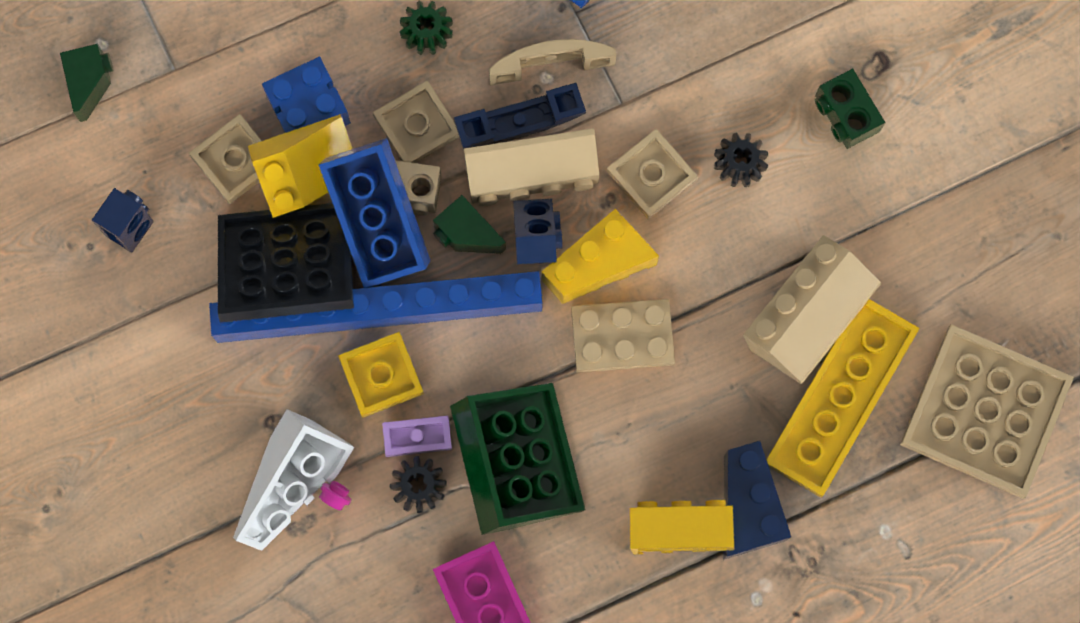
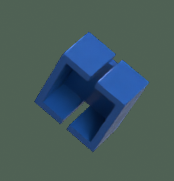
(304, 96)

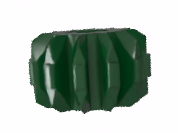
(426, 17)

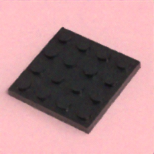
(282, 264)

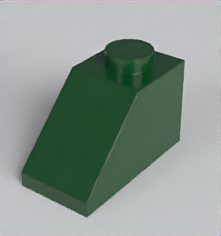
(86, 77)
(466, 229)

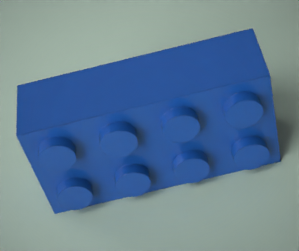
(375, 213)

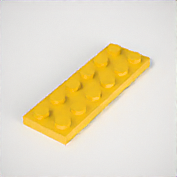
(841, 398)

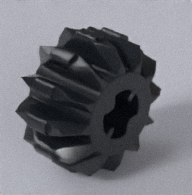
(740, 149)
(429, 481)

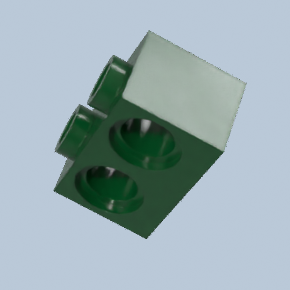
(858, 106)

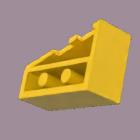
(598, 258)
(681, 527)

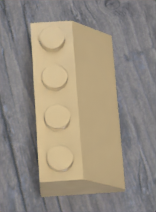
(532, 167)
(811, 309)

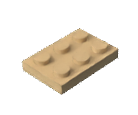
(622, 335)

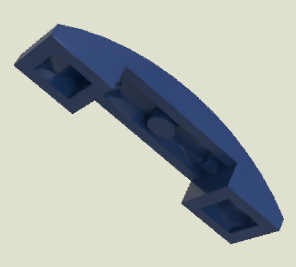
(520, 119)

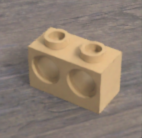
(416, 175)

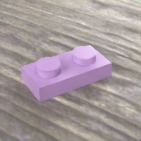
(417, 436)

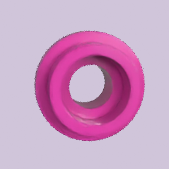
(335, 495)

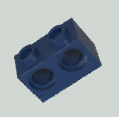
(123, 219)
(536, 231)

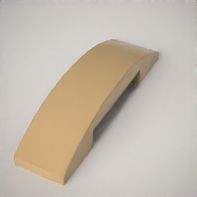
(592, 54)

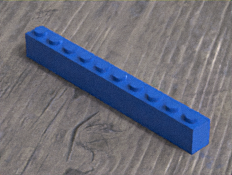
(398, 306)

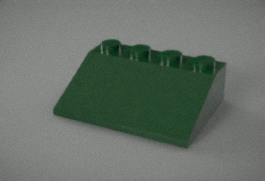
(516, 457)

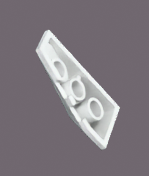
(292, 469)

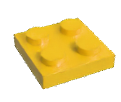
(380, 374)

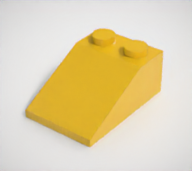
(291, 161)

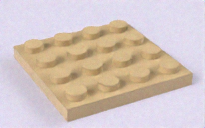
(987, 411)

